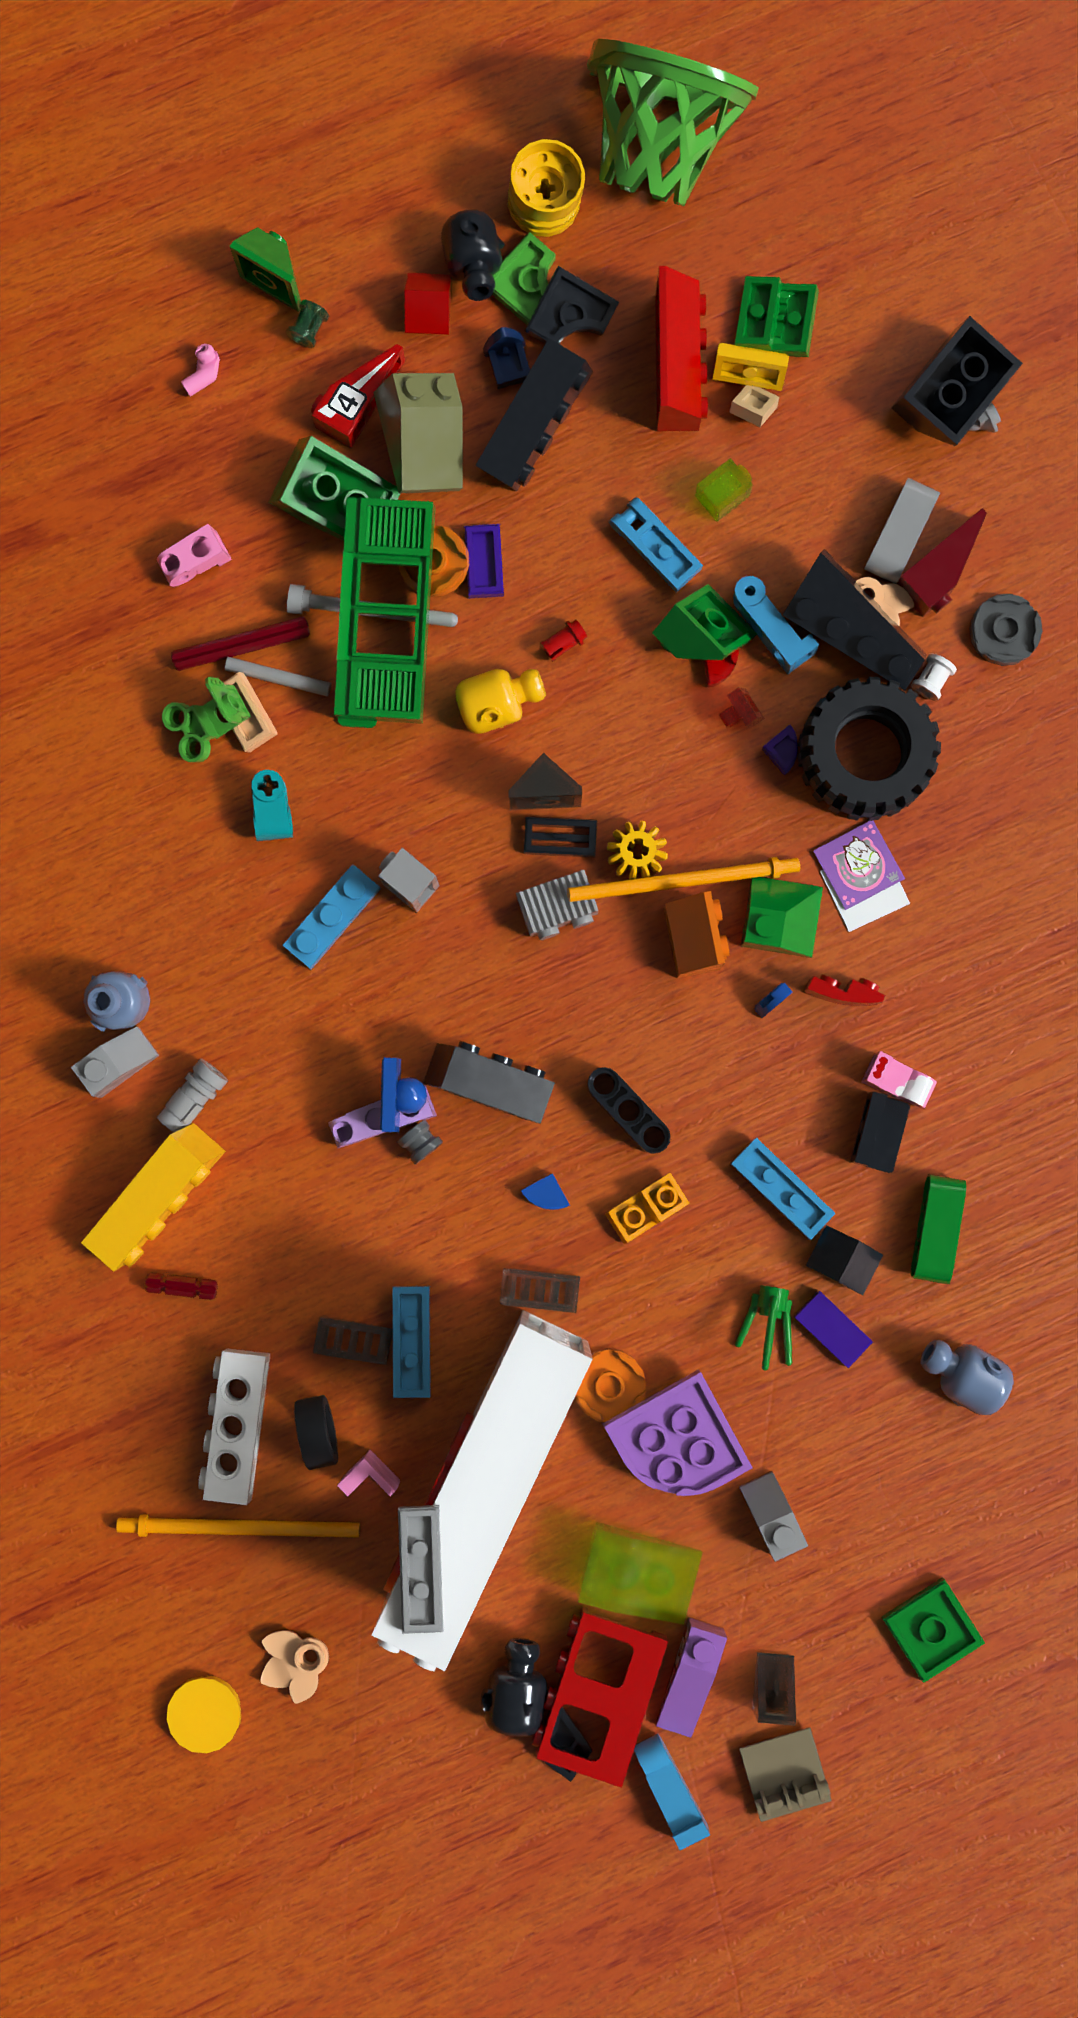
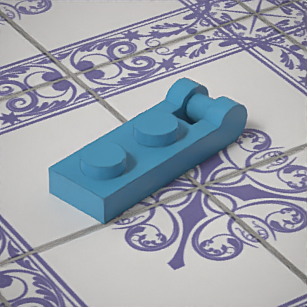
(656, 544)

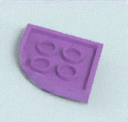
(679, 1440)

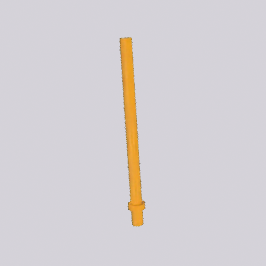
(772, 868)
(145, 1525)

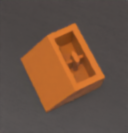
(695, 934)

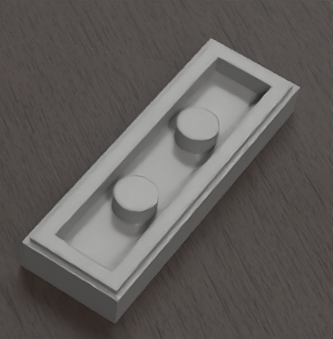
(420, 1569)

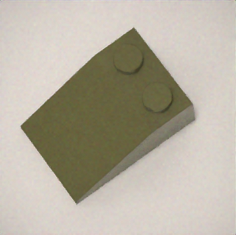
(423, 430)

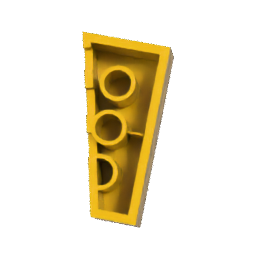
(152, 1196)

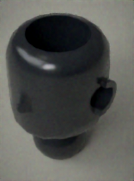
(472, 252)
(516, 1692)

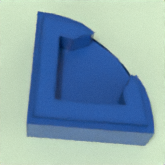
(772, 999)
(546, 1194)

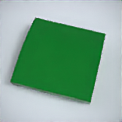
(777, 316)

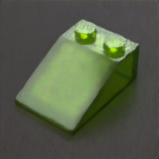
(638, 1575)

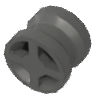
(419, 1142)

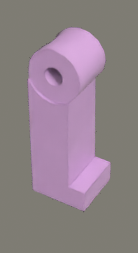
(365, 1122)

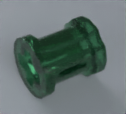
(307, 323)

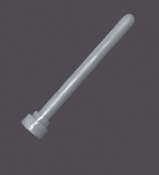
(302, 600)

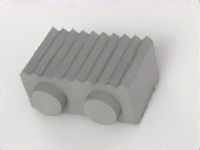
(548, 907)

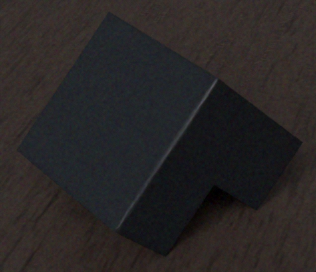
(844, 1260)

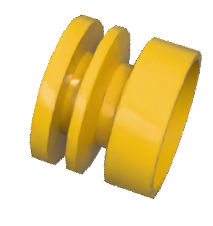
(548, 169)

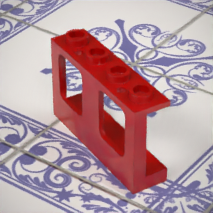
(622, 1705)

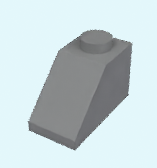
(114, 1062)
(773, 1516)

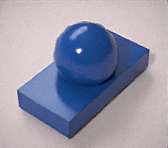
(398, 1095)

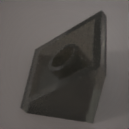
(545, 788)

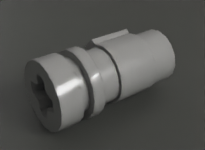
(192, 1096)

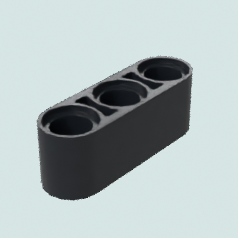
(645, 1119)

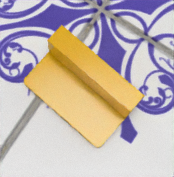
(750, 366)

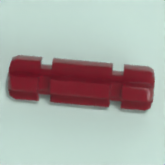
(181, 1286)

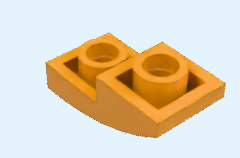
(647, 1208)

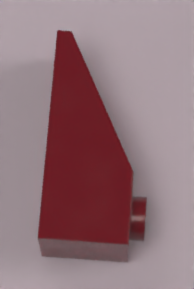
(939, 571)

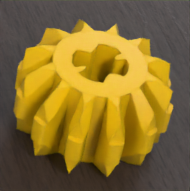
(648, 844)

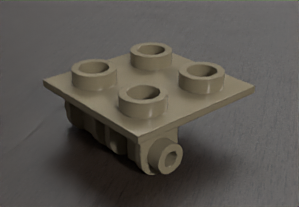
(785, 1774)

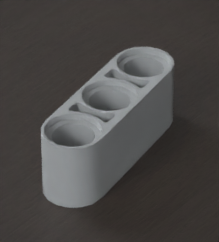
(902, 531)

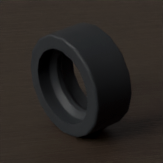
(316, 1432)

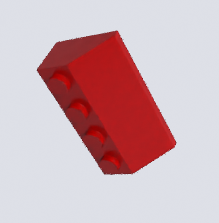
(678, 351)

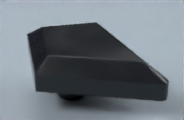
(568, 1738)

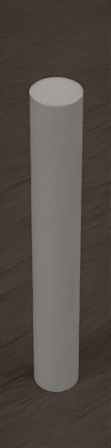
(278, 676)

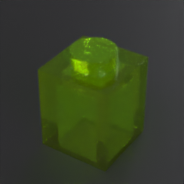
(724, 489)

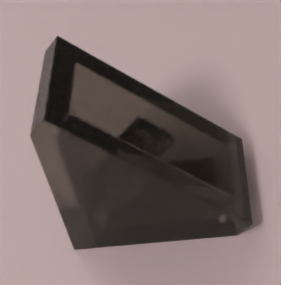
(774, 1689)

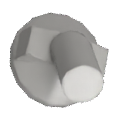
(988, 420)

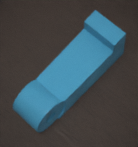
(771, 626)
(671, 1792)

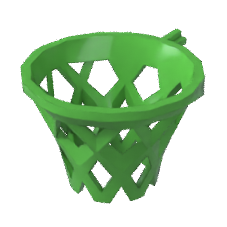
(649, 79)

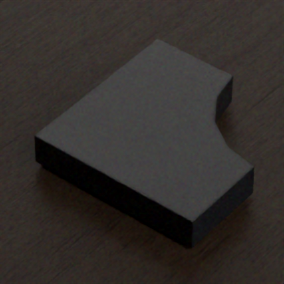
(570, 307)

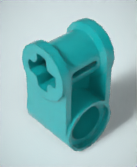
(271, 813)

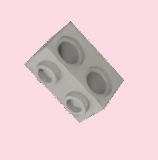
(408, 879)

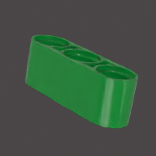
(938, 1229)

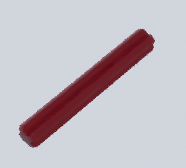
(240, 643)

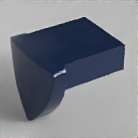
(507, 357)

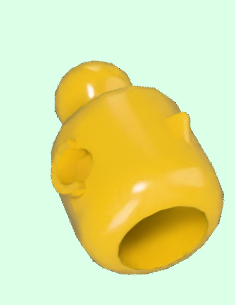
(496, 699)

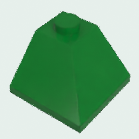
(267, 264)
(703, 627)
(781, 917)

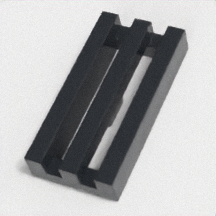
(555, 837)

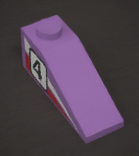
(691, 1676)

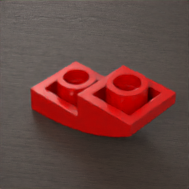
(855, 994)

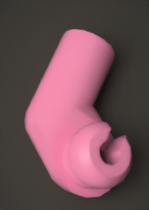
(205, 372)

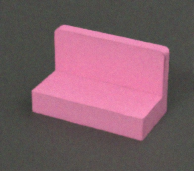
(372, 1466)

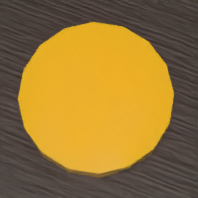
(204, 1714)

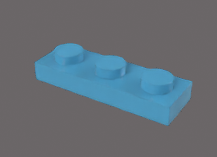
(331, 916)
(782, 1188)
(411, 1342)

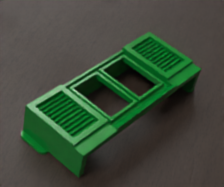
(383, 684)

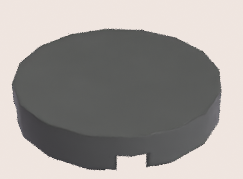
(1005, 629)

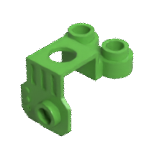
(202, 722)

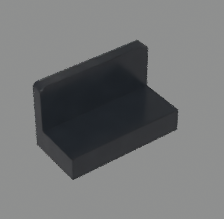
(880, 1132)

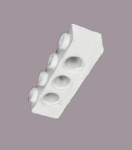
(216, 1482)

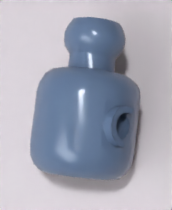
(116, 1000)
(969, 1376)

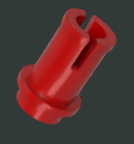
(564, 640)

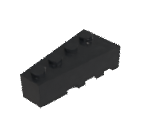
(535, 415)
(853, 622)

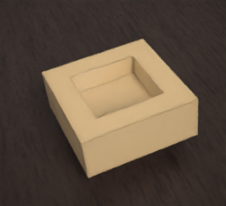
(754, 405)

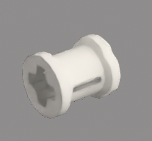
(933, 677)

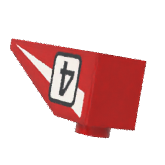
(351, 400)

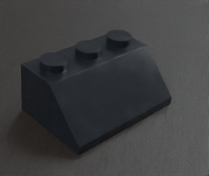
(957, 383)

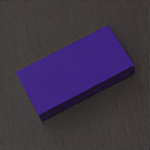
(485, 561)
(833, 1329)

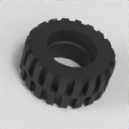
(894, 710)

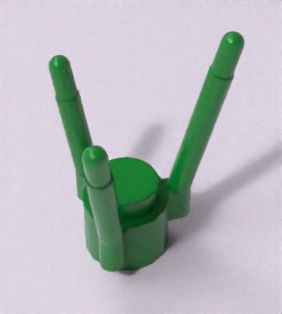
(772, 1303)

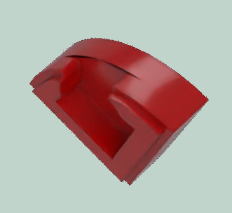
(719, 670)

